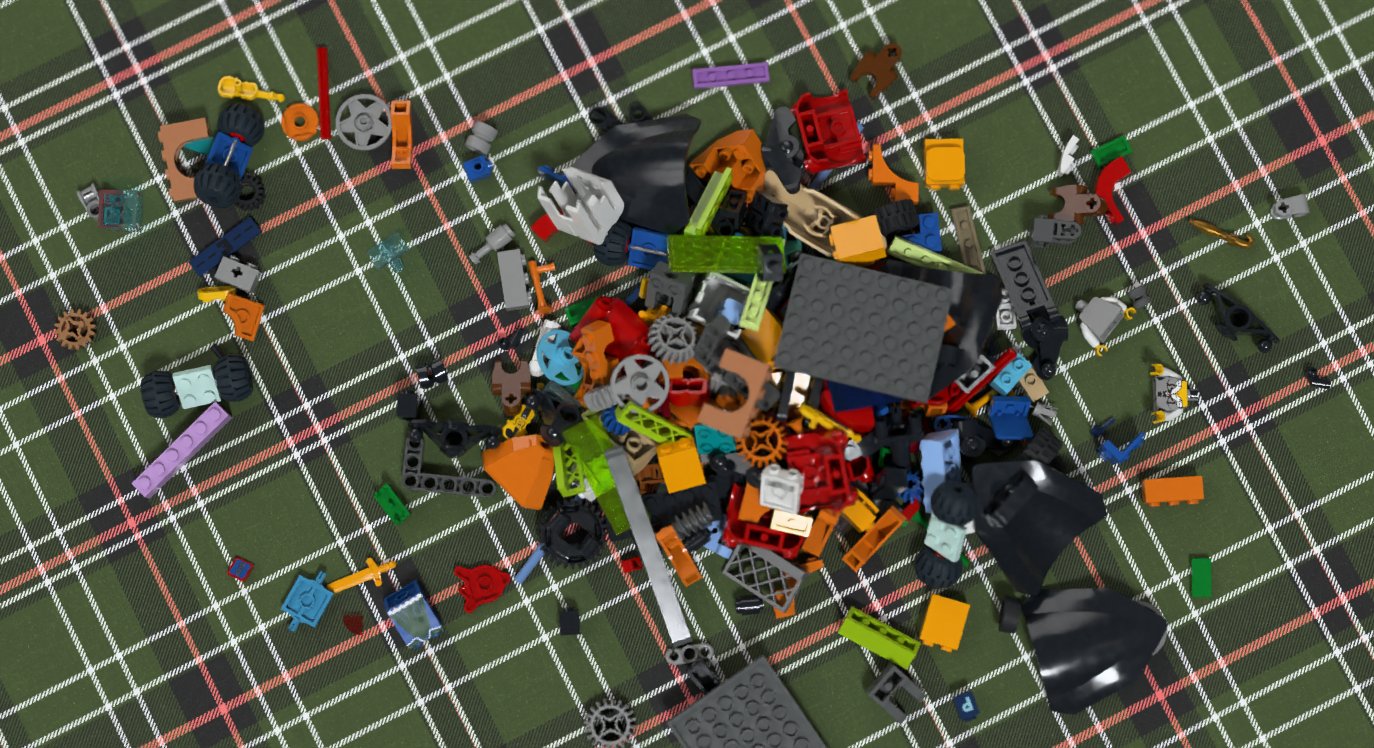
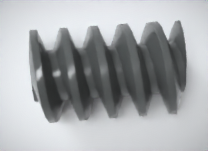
(693, 521)

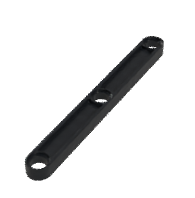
(694, 187)

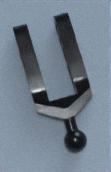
(785, 391)

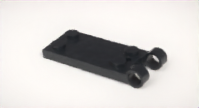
(1023, 283)

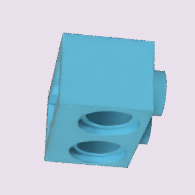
(1010, 375)

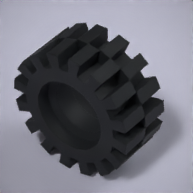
(258, 194)

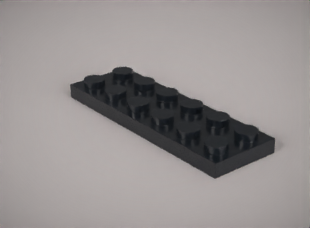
(666, 506)

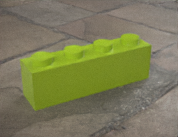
(879, 638)

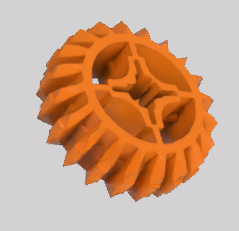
(768, 447)

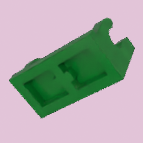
(577, 311)
(392, 504)

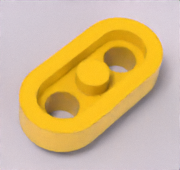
(209, 294)

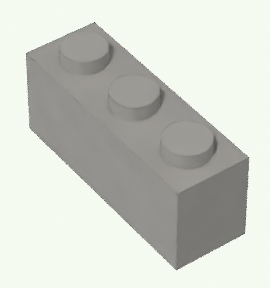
(514, 279)

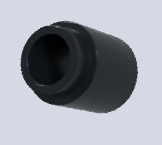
(697, 540)
(749, 605)

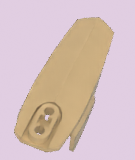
(811, 214)

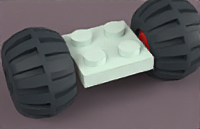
(196, 386)
(952, 508)

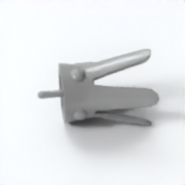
(1041, 409)

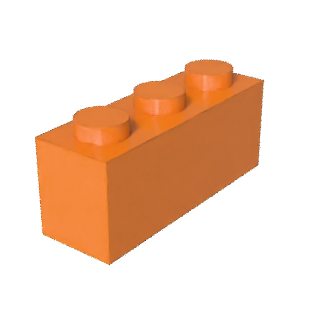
(1172, 490)

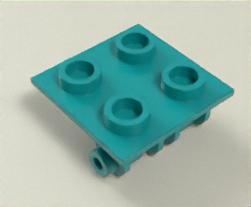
(713, 441)

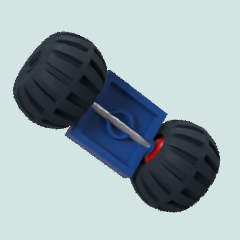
(221, 177)
(641, 245)

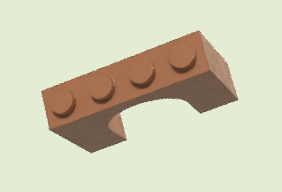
(174, 138)
(756, 375)

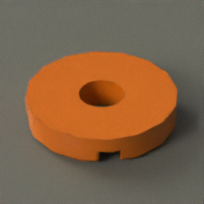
(297, 111)

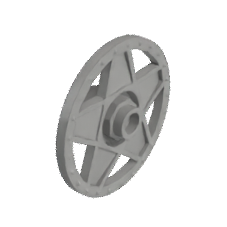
(364, 122)
(640, 382)

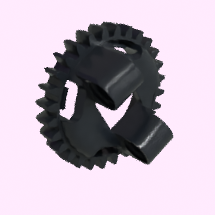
(559, 520)

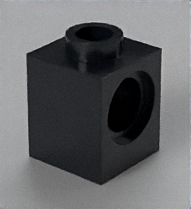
(569, 621)

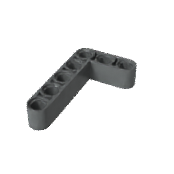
(709, 354)
(440, 480)

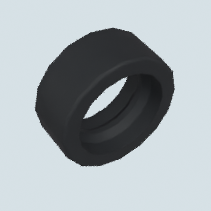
(1009, 614)

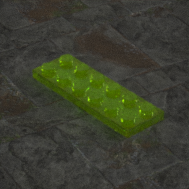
(717, 253)
(588, 443)

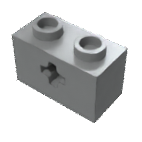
(228, 268)

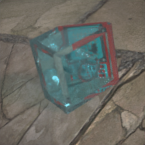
(120, 210)

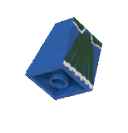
(412, 615)

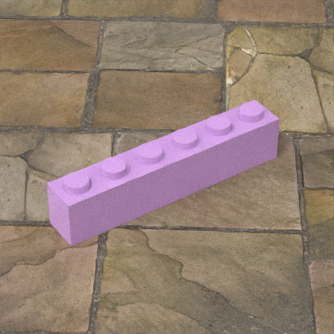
(182, 450)

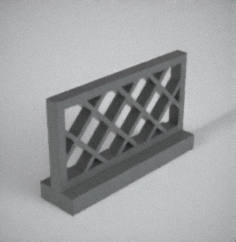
(787, 566)

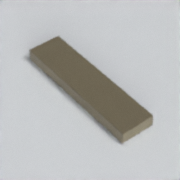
(967, 238)

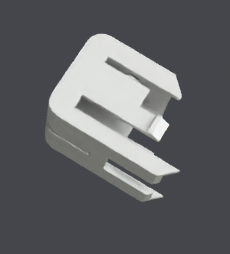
(589, 211)
(709, 292)

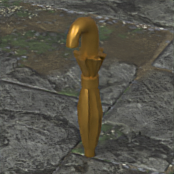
(1232, 239)

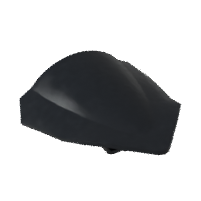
(646, 169)
(972, 309)
(1030, 517)
(1089, 643)

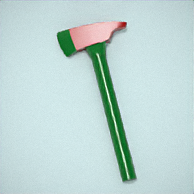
(912, 512)

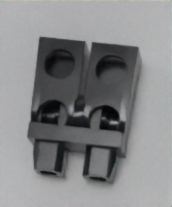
(768, 215)

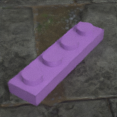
(730, 75)

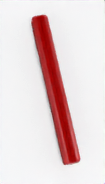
(323, 90)
(962, 397)

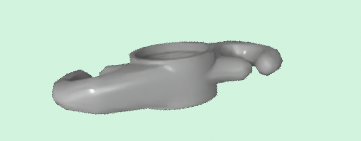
(680, 651)

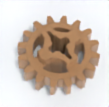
(68, 333)

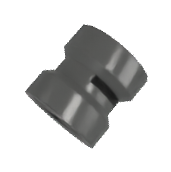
(1137, 293)

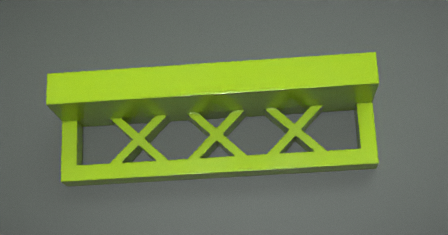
(709, 203)
(648, 428)
(562, 472)

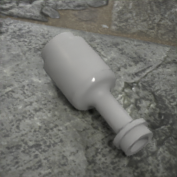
(495, 241)

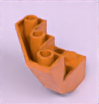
(737, 151)
(522, 468)

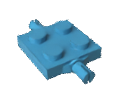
(307, 601)

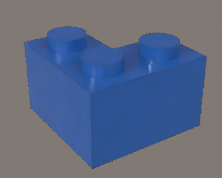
(928, 233)

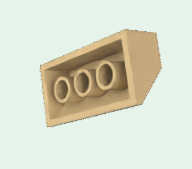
(637, 447)

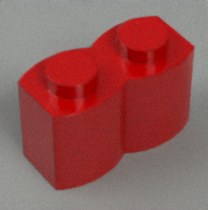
(689, 392)

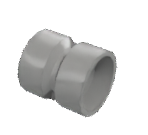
(482, 136)

